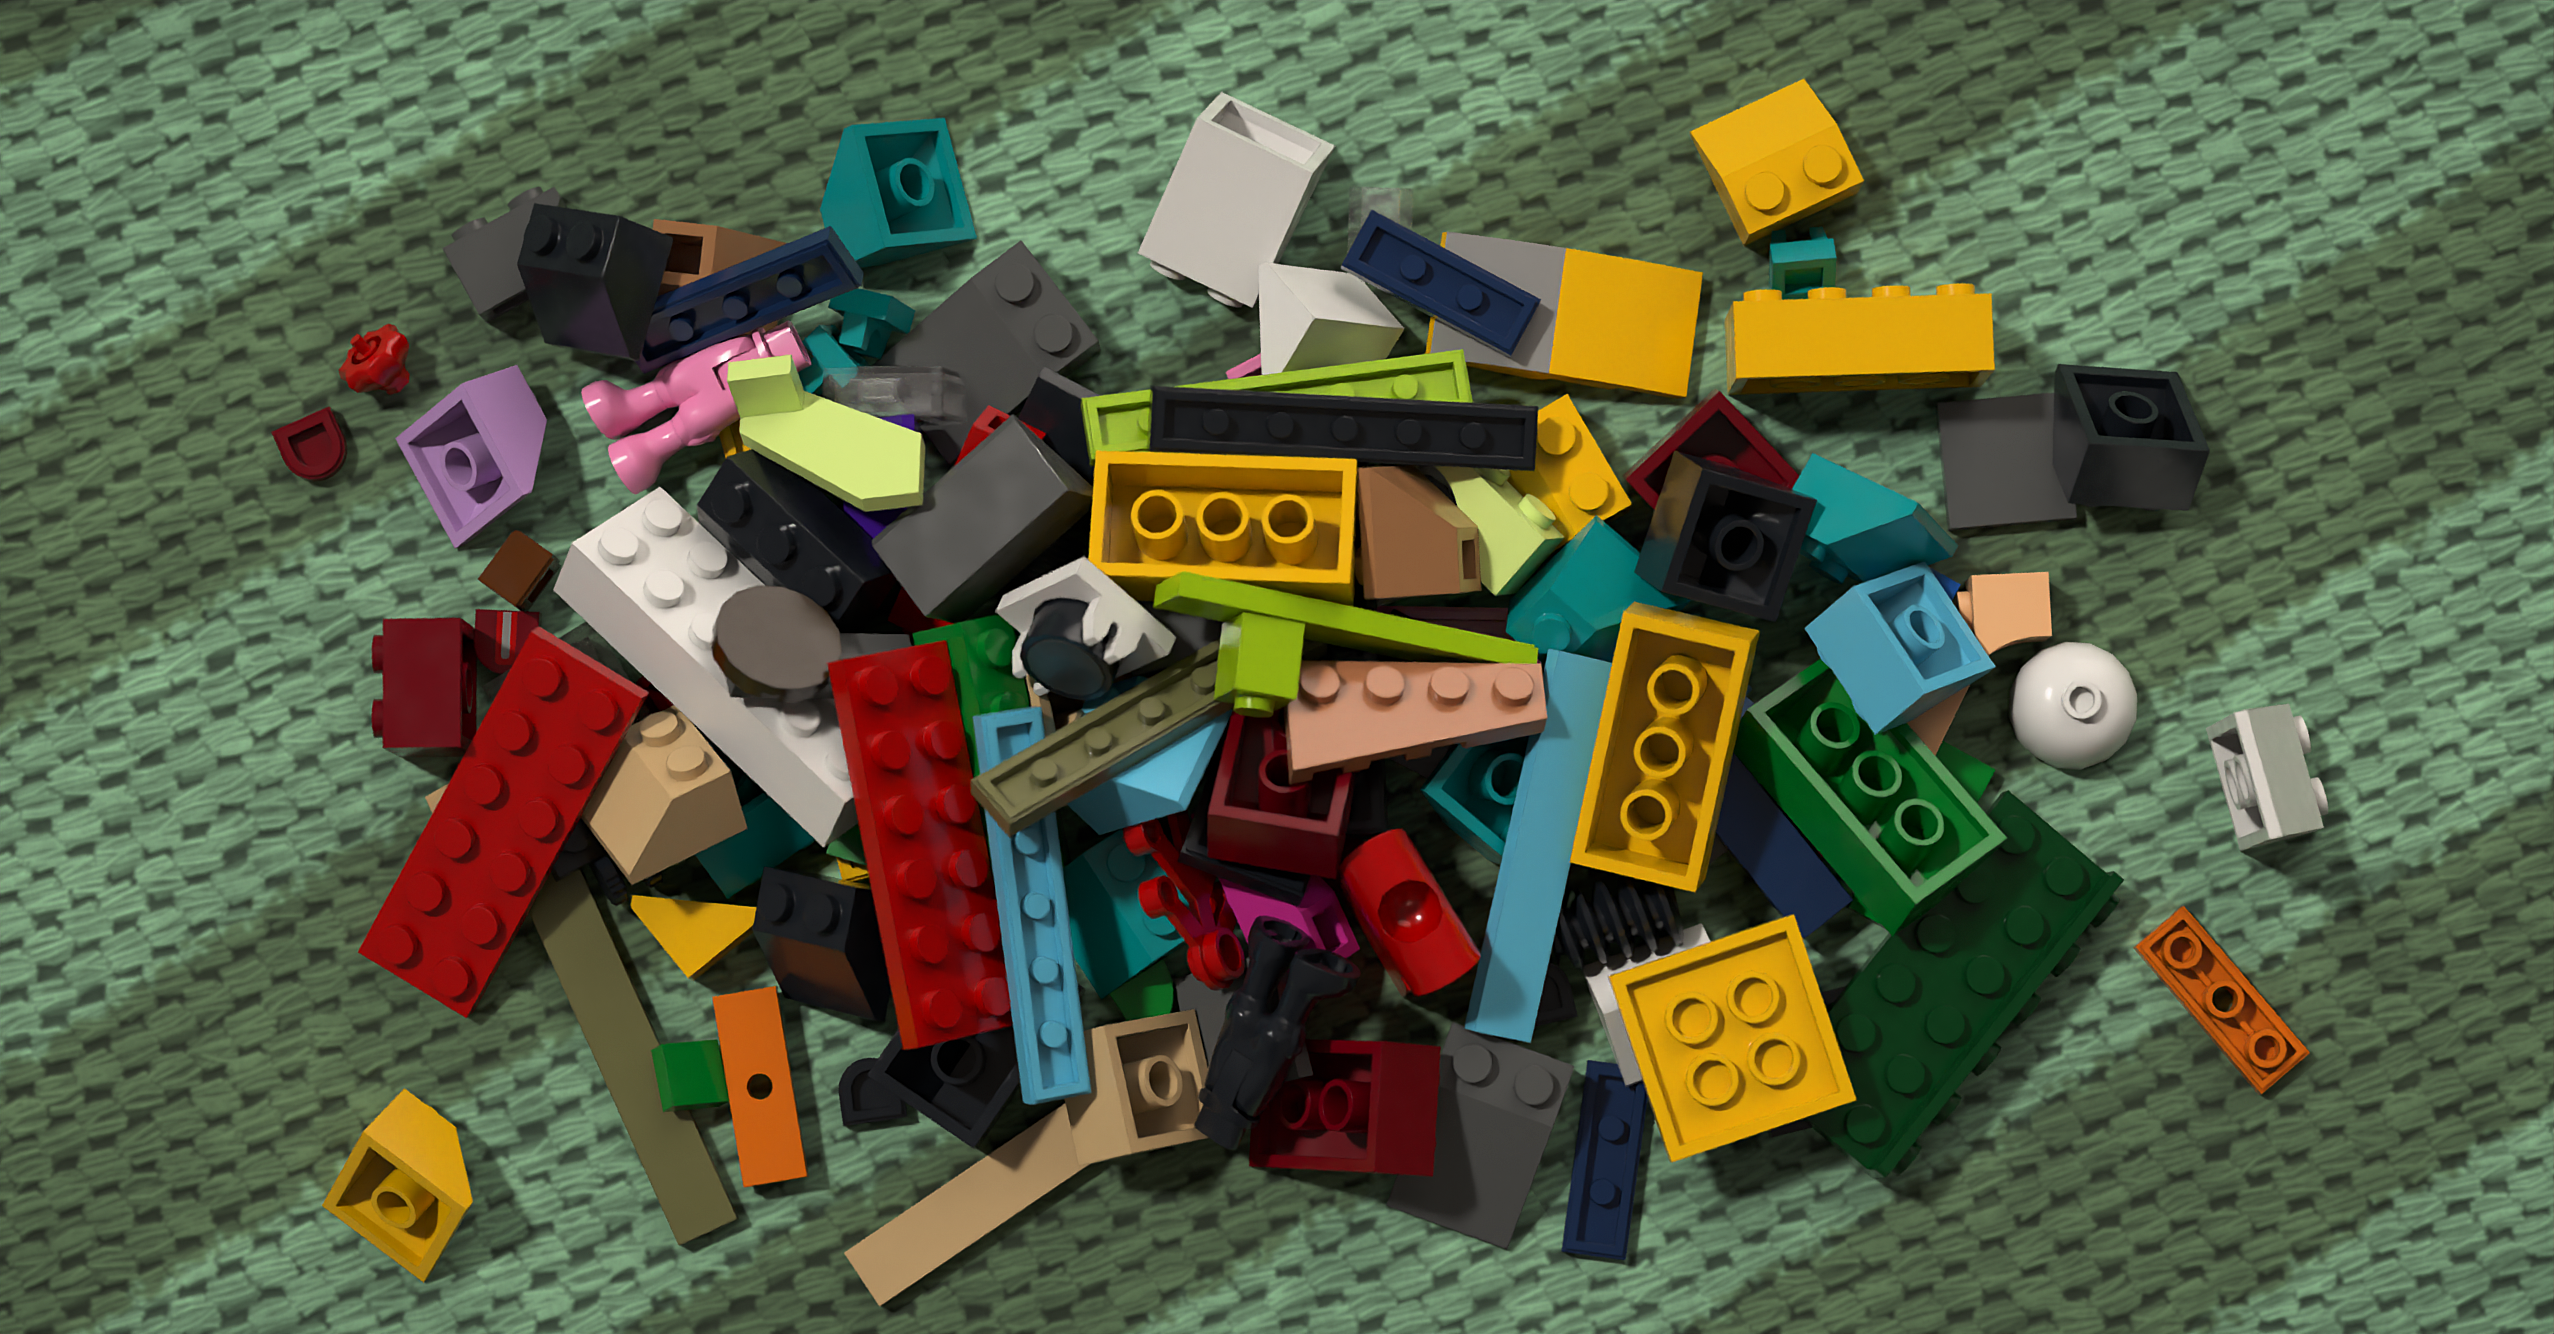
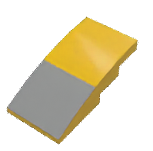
(1597, 319)

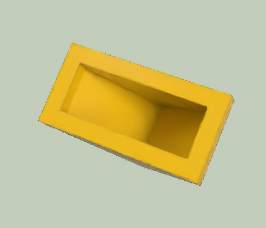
(694, 931)

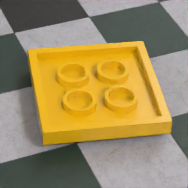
(1731, 1038)

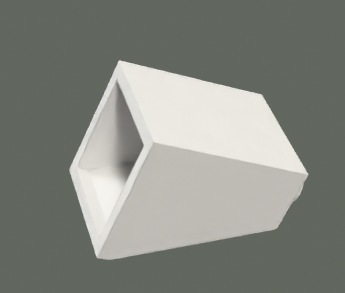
(1234, 199)

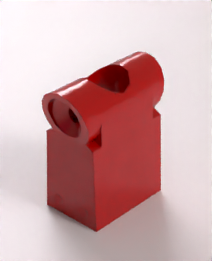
(1405, 914)

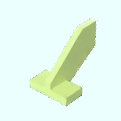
(824, 441)

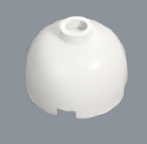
(2073, 705)

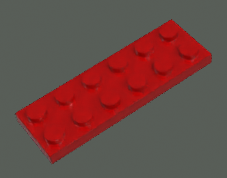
(503, 821)
(923, 842)

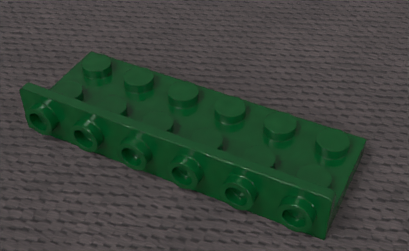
(1952, 984)

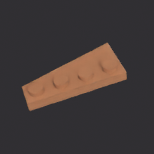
(1390, 709)

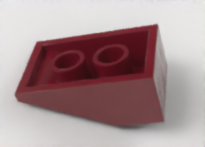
(1266, 819)
(1358, 1112)

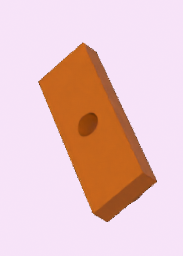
(2192, 971)
(754, 1045)

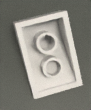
(2267, 775)

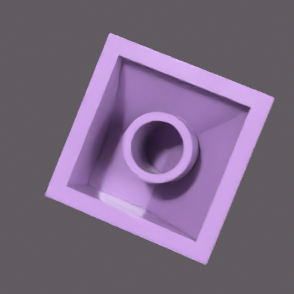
(477, 451)

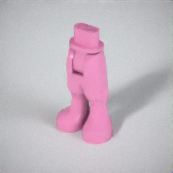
(692, 384)

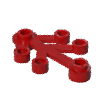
(1208, 927)

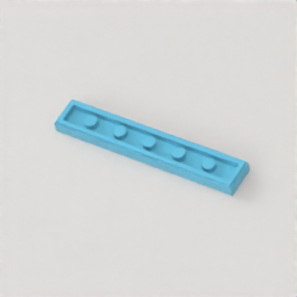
(1538, 850)
(1034, 929)

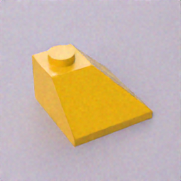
(405, 1185)

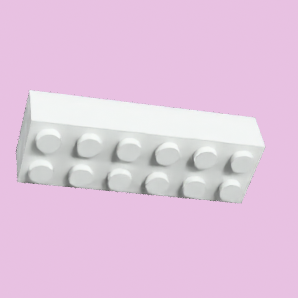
(653, 593)

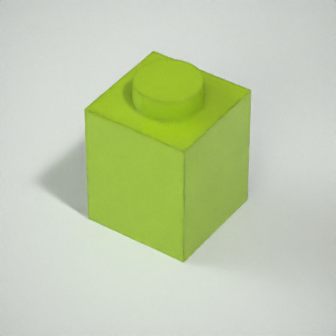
(1259, 663)

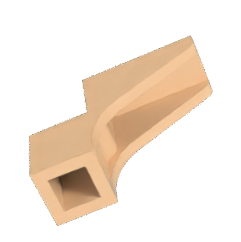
(2000, 613)

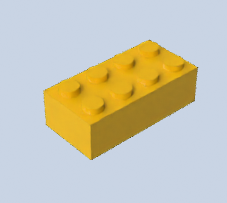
(1859, 341)
(1226, 518)
(1664, 746)

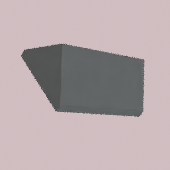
(983, 523)

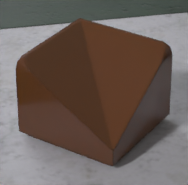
(520, 571)

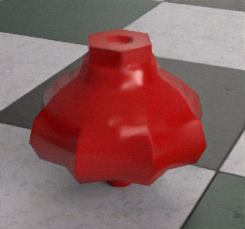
(377, 361)

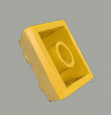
(1777, 161)
(1570, 473)

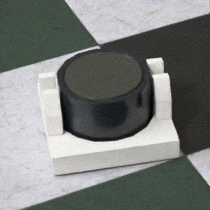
(1080, 632)

